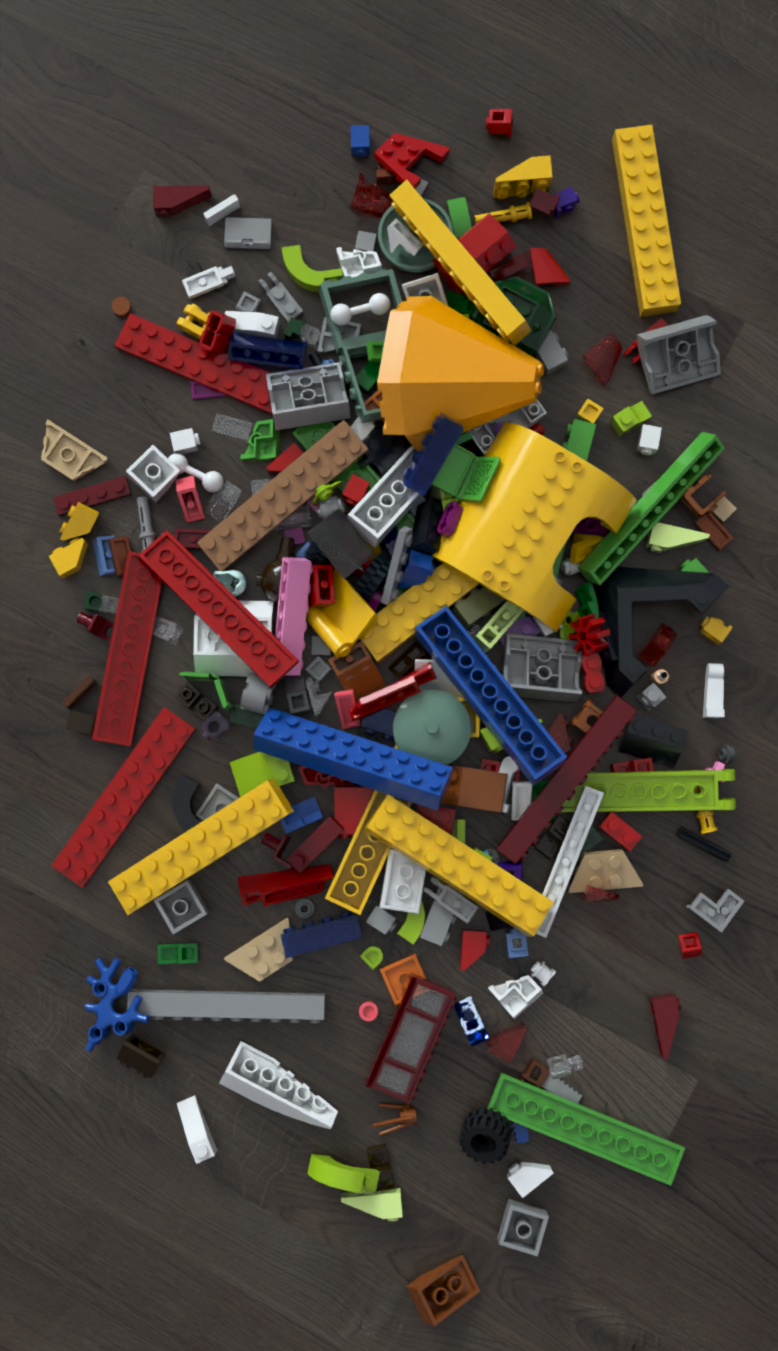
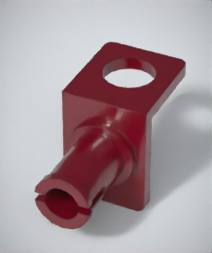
(544, 201)
(96, 625)
(279, 847)

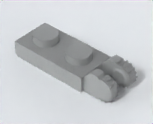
(281, 298)
(453, 901)

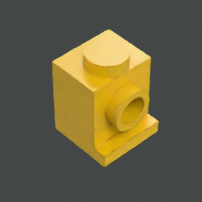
(714, 629)

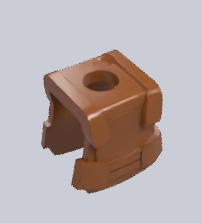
(693, 505)
(587, 709)

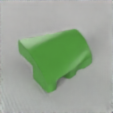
(263, 443)

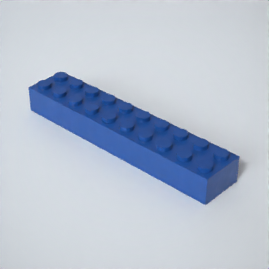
(490, 696)
(352, 758)

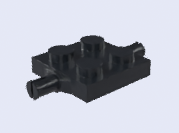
(382, 450)

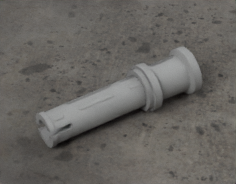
(147, 534)

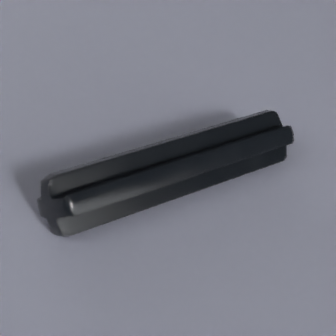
(704, 844)

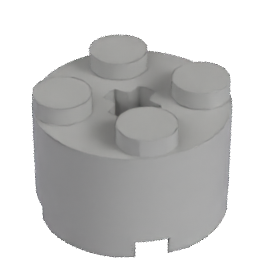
(257, 695)

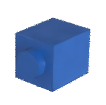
(360, 140)

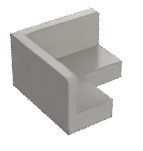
(719, 913)

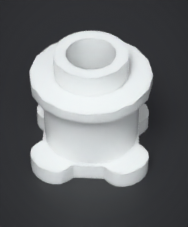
(542, 972)

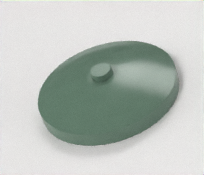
(400, 258)
(432, 726)

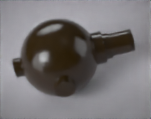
(271, 576)

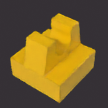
(590, 411)

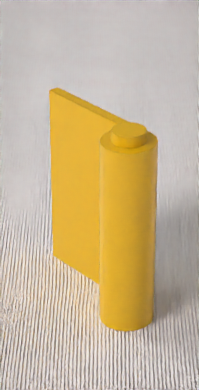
(343, 621)

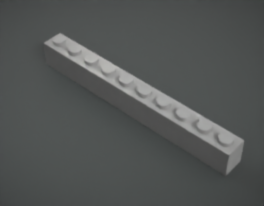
(230, 1005)

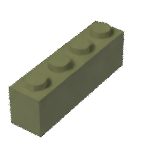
(475, 606)

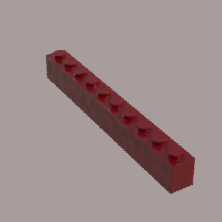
(566, 778)

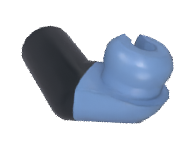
(316, 360)

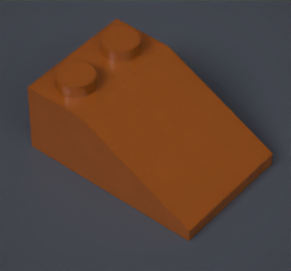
(476, 789)
(443, 1290)

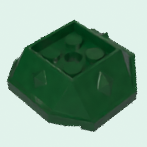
(532, 304)

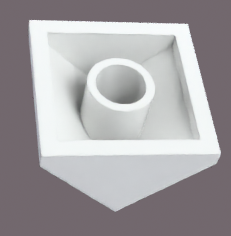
(426, 286)

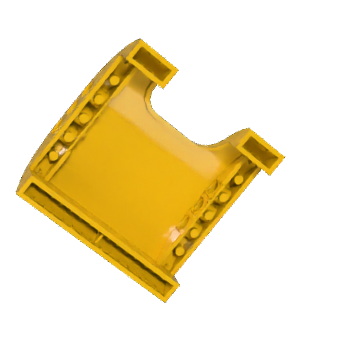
(527, 518)

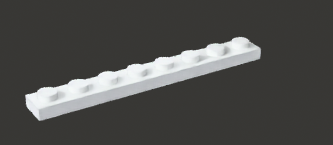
(569, 853)

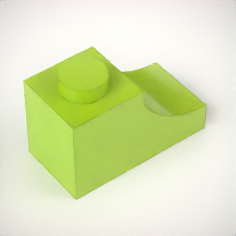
(630, 418)

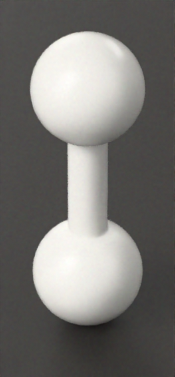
(342, 314)
(211, 481)

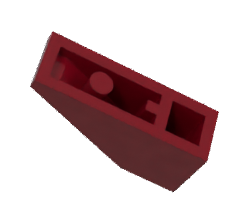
(175, 199)
(315, 844)
(665, 1019)

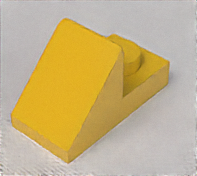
(582, 546)

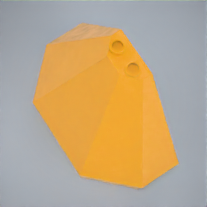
(448, 366)

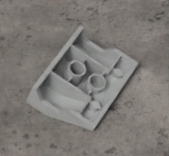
(679, 354)
(308, 396)
(542, 667)

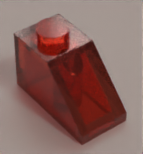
(507, 1042)

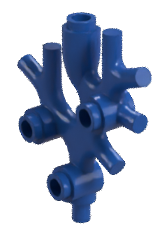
(105, 1012)

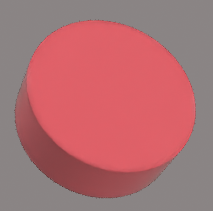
(368, 1011)

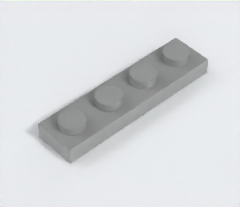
(398, 560)

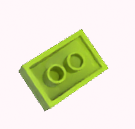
(258, 768)

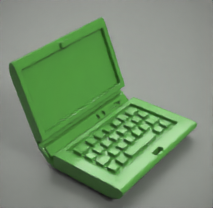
(466, 475)
(219, 683)

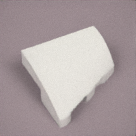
(358, 262)
(517, 994)

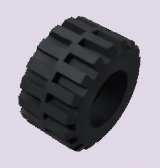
(481, 1147)

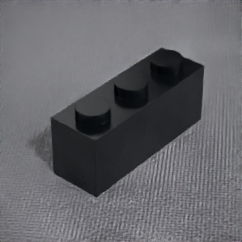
(426, 522)

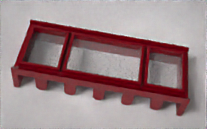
(411, 1038)

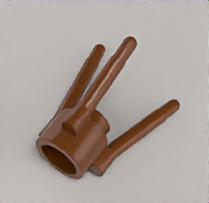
(407, 1118)

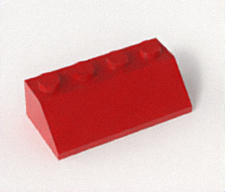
(486, 242)

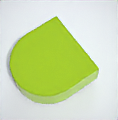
(372, 956)

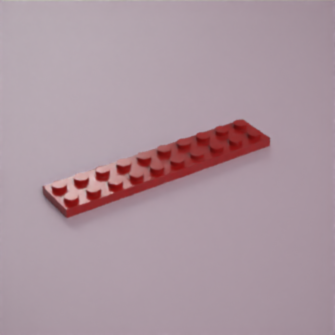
(189, 360)
(218, 609)
(127, 653)
(123, 797)

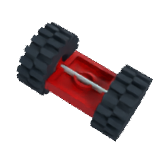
(371, 573)

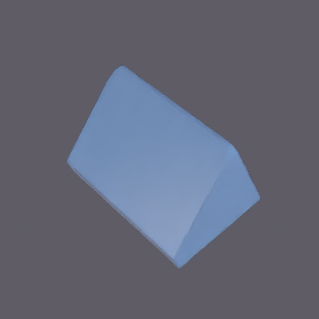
(103, 555)

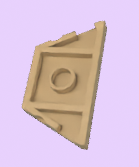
(69, 453)
(604, 871)
(262, 954)

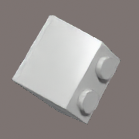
(153, 473)

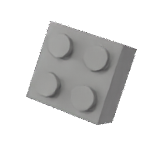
(181, 906)
(522, 1227)

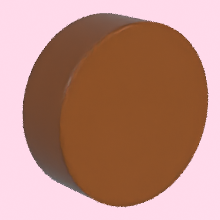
(121, 307)

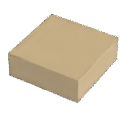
(724, 509)

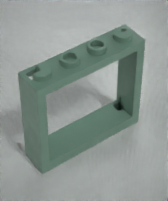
(351, 282)
(352, 352)

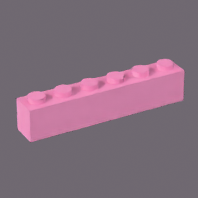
(293, 607)

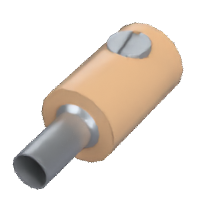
(659, 677)

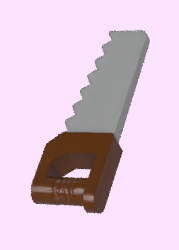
(545, 1080)

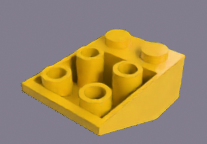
(525, 178)

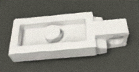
(207, 281)

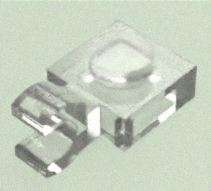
(561, 1066)

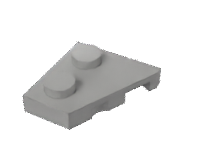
(347, 331)

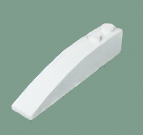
(268, 1084)

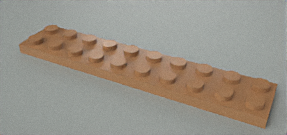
(282, 496)

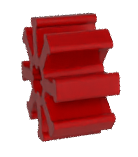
(589, 634)

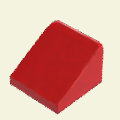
(690, 945)

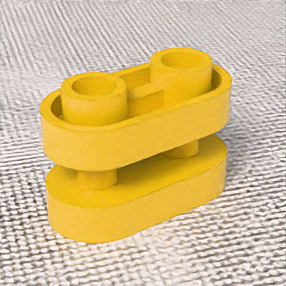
(193, 313)

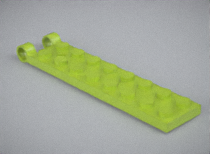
(656, 790)

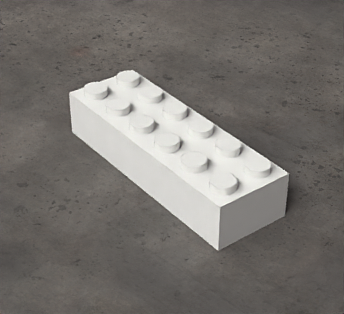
(385, 503)

